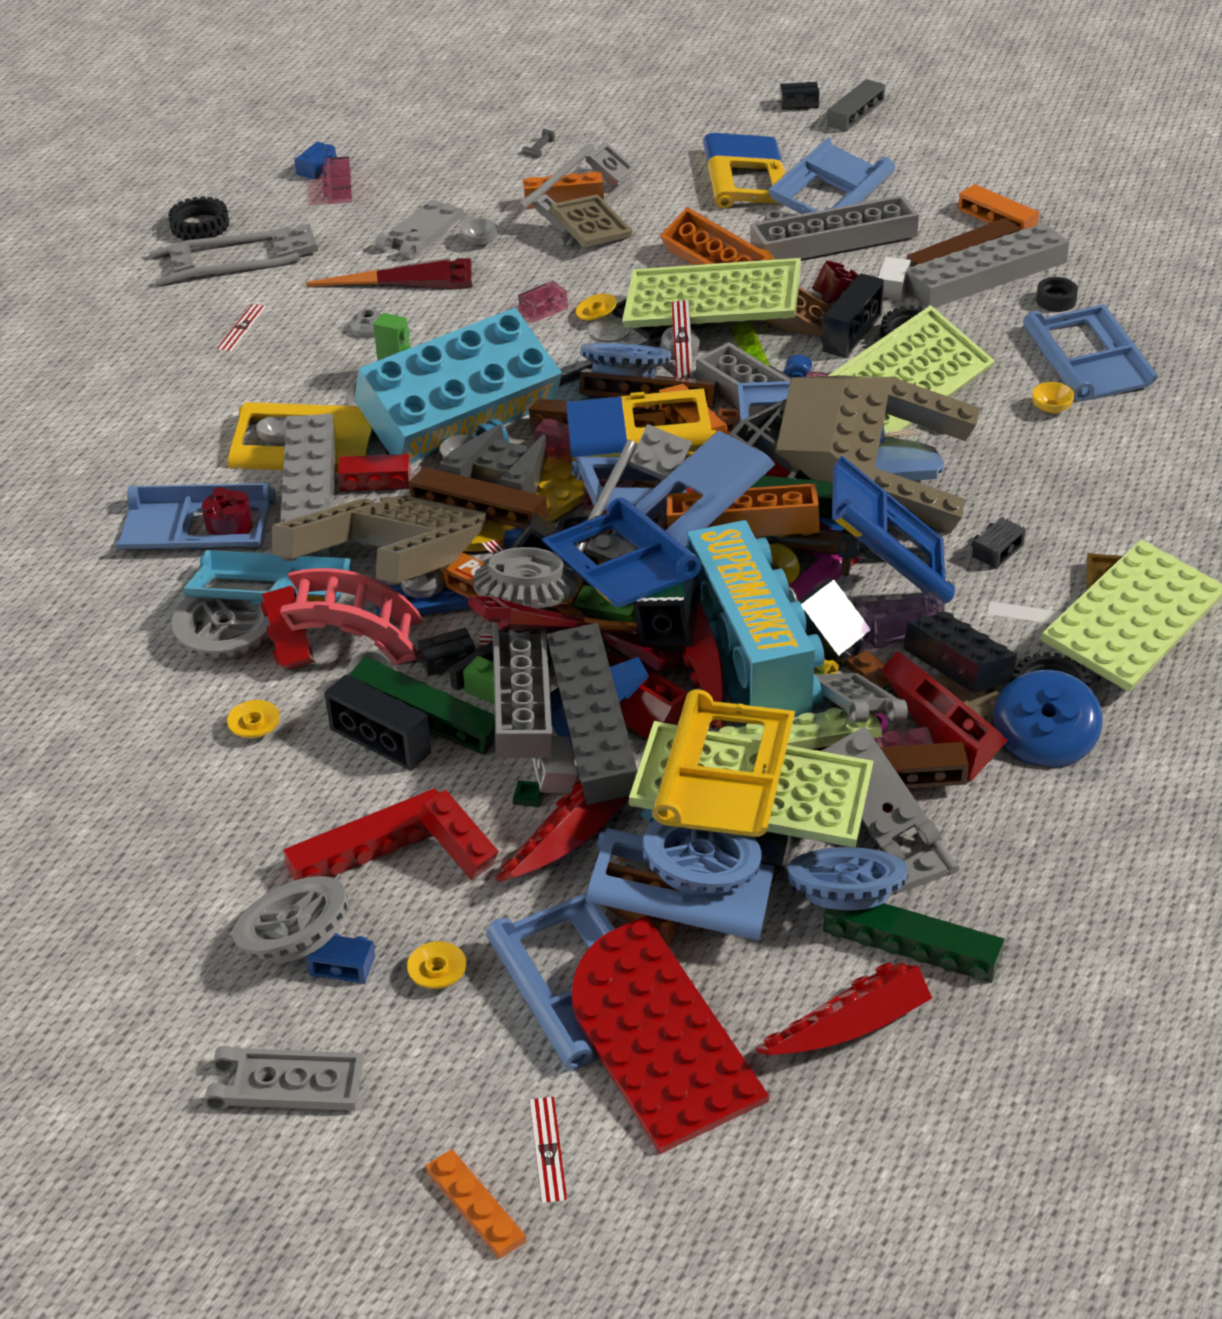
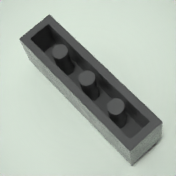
(855, 105)

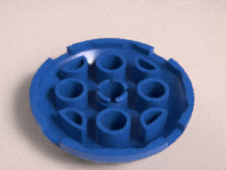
(1044, 739)

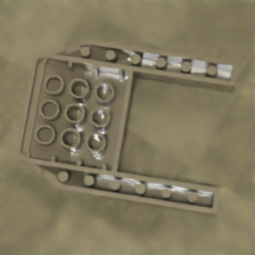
(846, 418)
(409, 530)

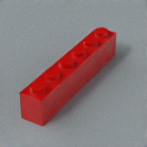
(359, 840)

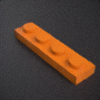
(475, 1204)

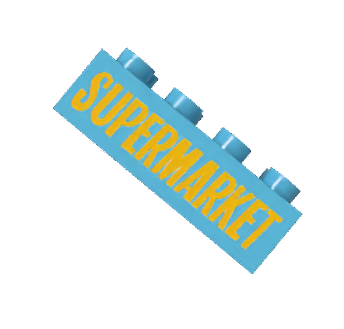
(456, 384)
(755, 626)

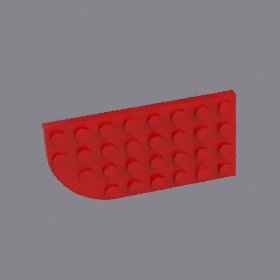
(660, 1037)

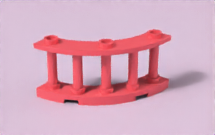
(354, 618)

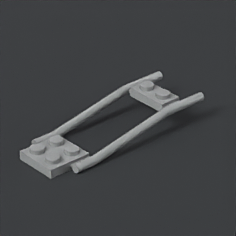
(604, 160)
(287, 243)
(656, 455)

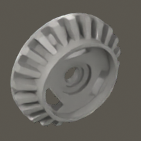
(527, 577)
(217, 639)
(291, 920)

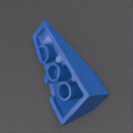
(627, 679)

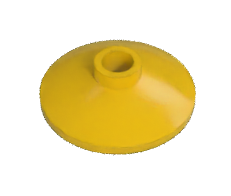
(596, 306)
(253, 718)
(438, 956)

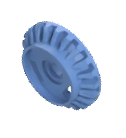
(625, 358)
(727, 865)
(847, 877)

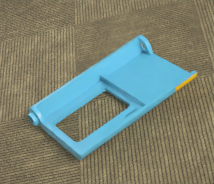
(256, 567)

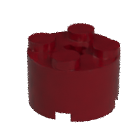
(833, 280)
(227, 512)

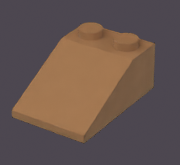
(808, 315)

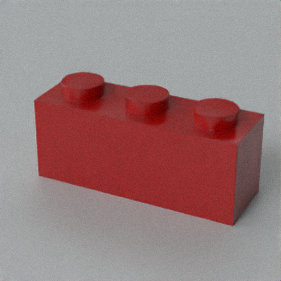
(374, 472)
(292, 647)
(458, 834)

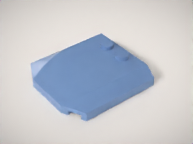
(909, 459)

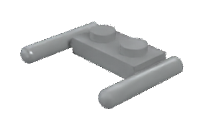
(928, 867)

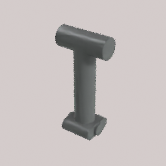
(547, 135)

